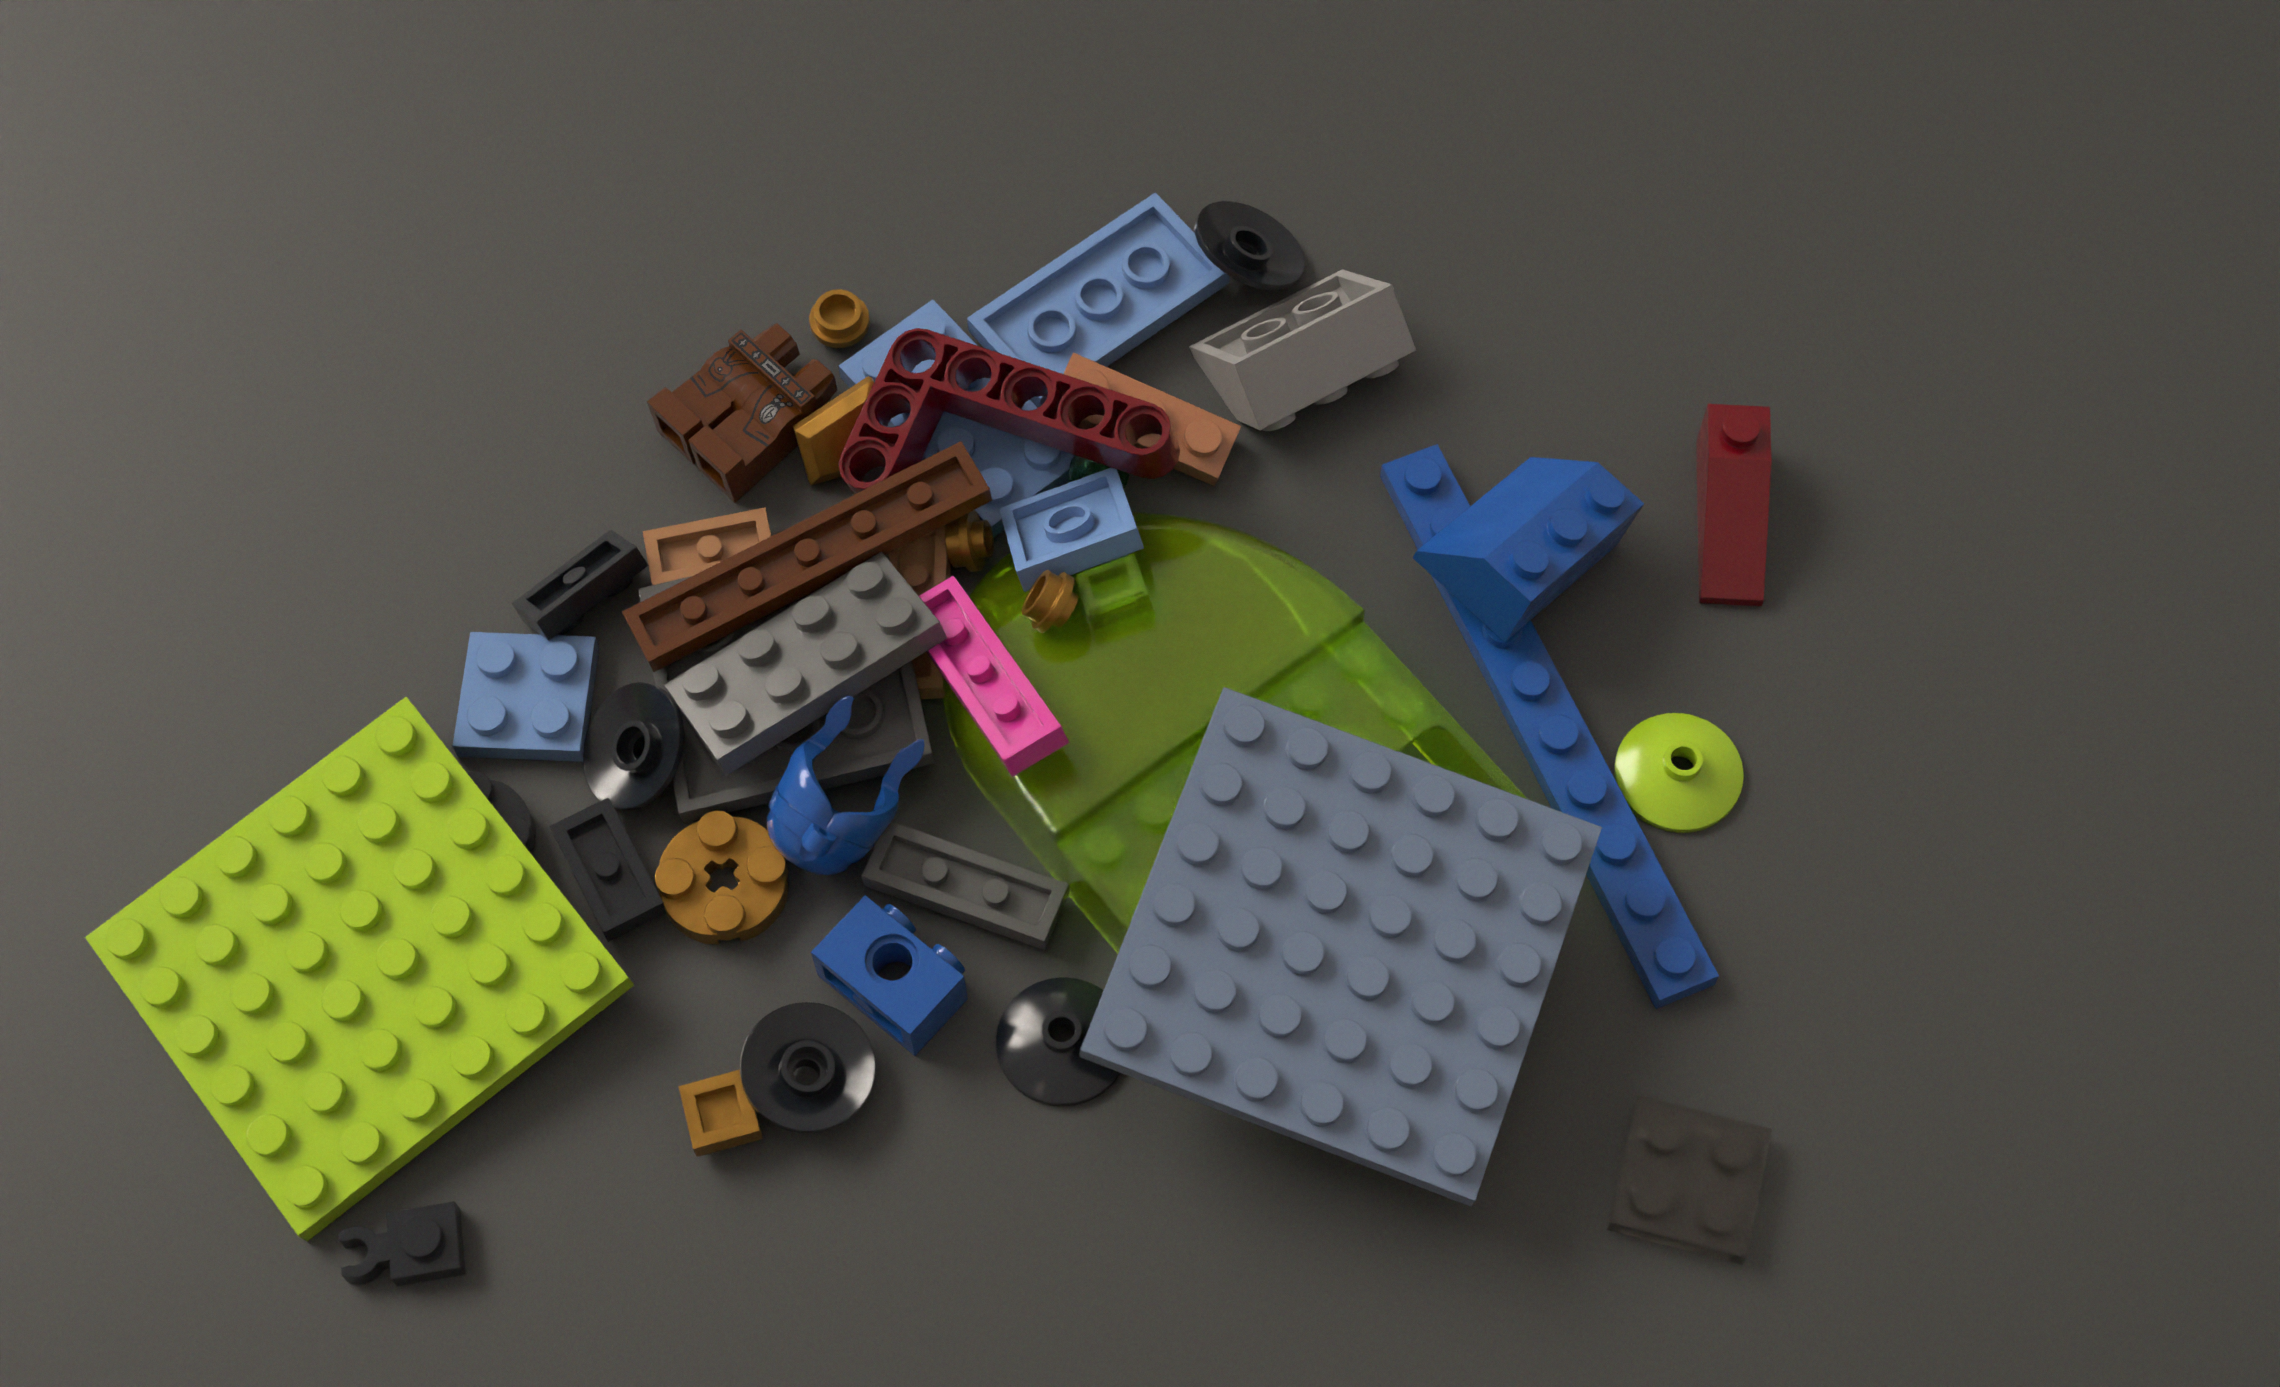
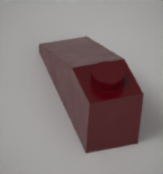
(1733, 503)

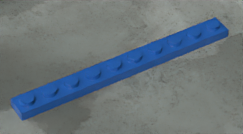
(1563, 757)

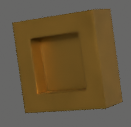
(719, 1114)

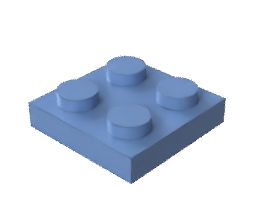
(1071, 527)
(526, 696)

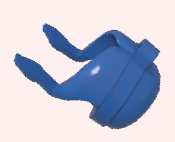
(805, 823)

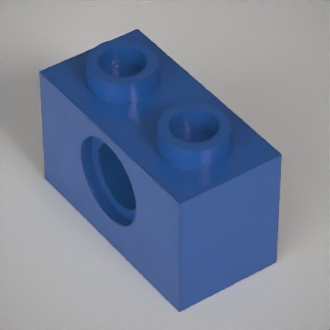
(904, 1008)

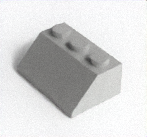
(1306, 349)

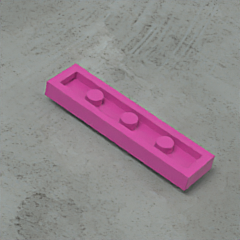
(990, 682)

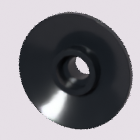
(1249, 245)
(633, 745)
(813, 1038)
(1037, 1063)

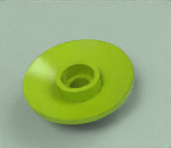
(1676, 797)

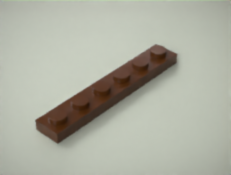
(807, 556)

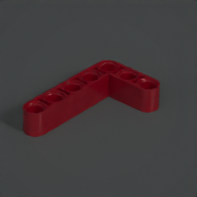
(998, 406)

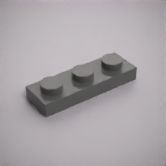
(966, 885)

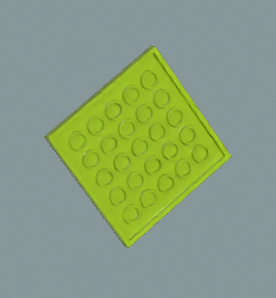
(357, 967)

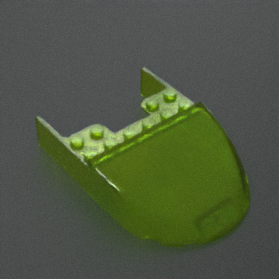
(1147, 688)

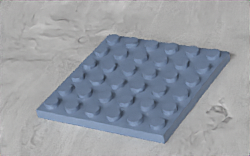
(1343, 945)

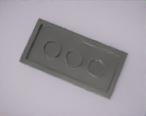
(804, 662)

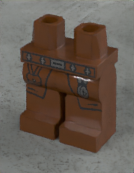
(742, 409)

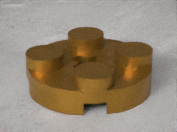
(726, 914)

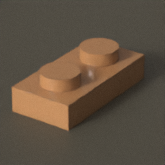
(698, 545)

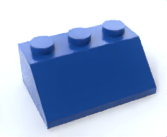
(1529, 539)

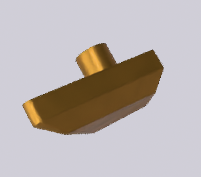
(826, 431)

